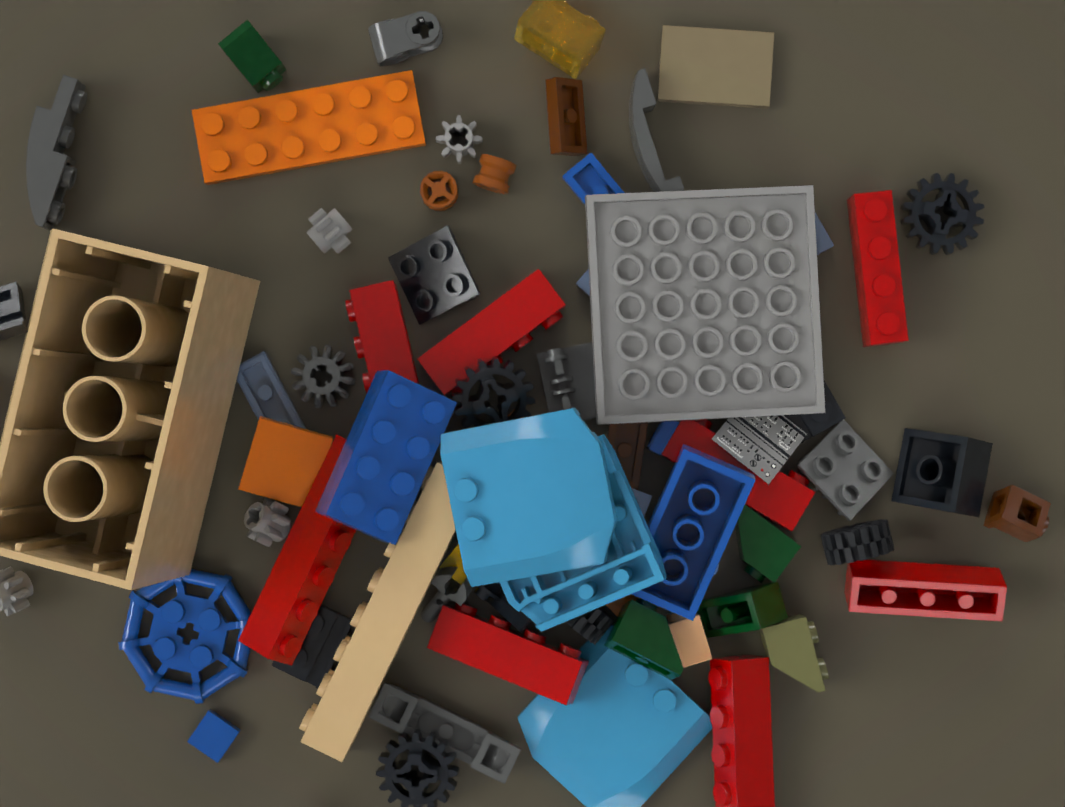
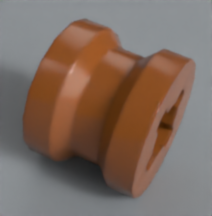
(494, 174)
(434, 186)

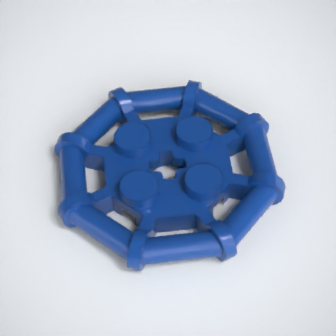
(170, 645)

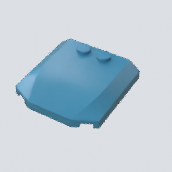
(528, 496)
(630, 565)
(619, 732)

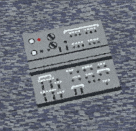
(760, 442)

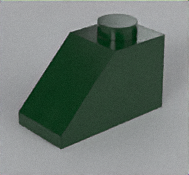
(253, 57)
(763, 546)
(742, 610)
(645, 638)

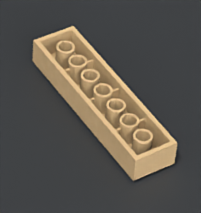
(382, 622)

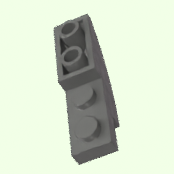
(47, 168)

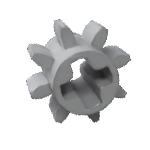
(458, 150)
(329, 230)
(267, 522)
(14, 591)

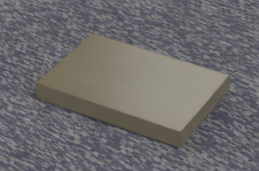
(715, 66)

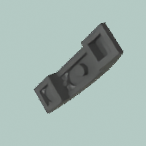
(642, 102)
(469, 740)

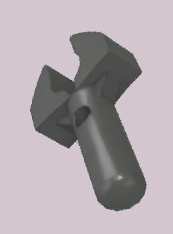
(445, 593)

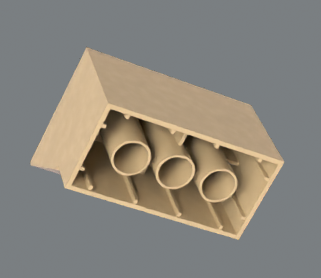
(119, 410)

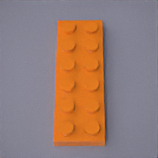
(308, 127)

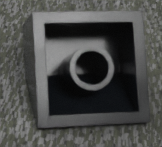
(942, 472)

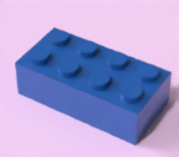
(386, 456)
(694, 527)

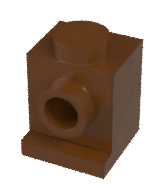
(1018, 513)

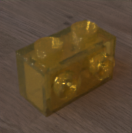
(560, 35)

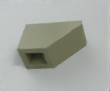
(792, 650)

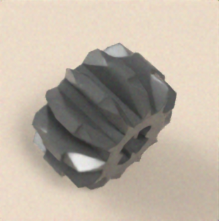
(313, 385)

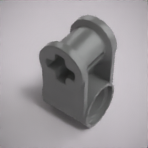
(400, 38)

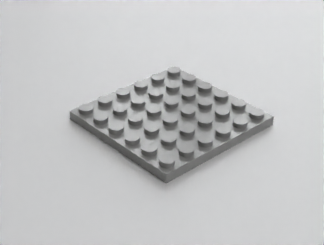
(704, 304)

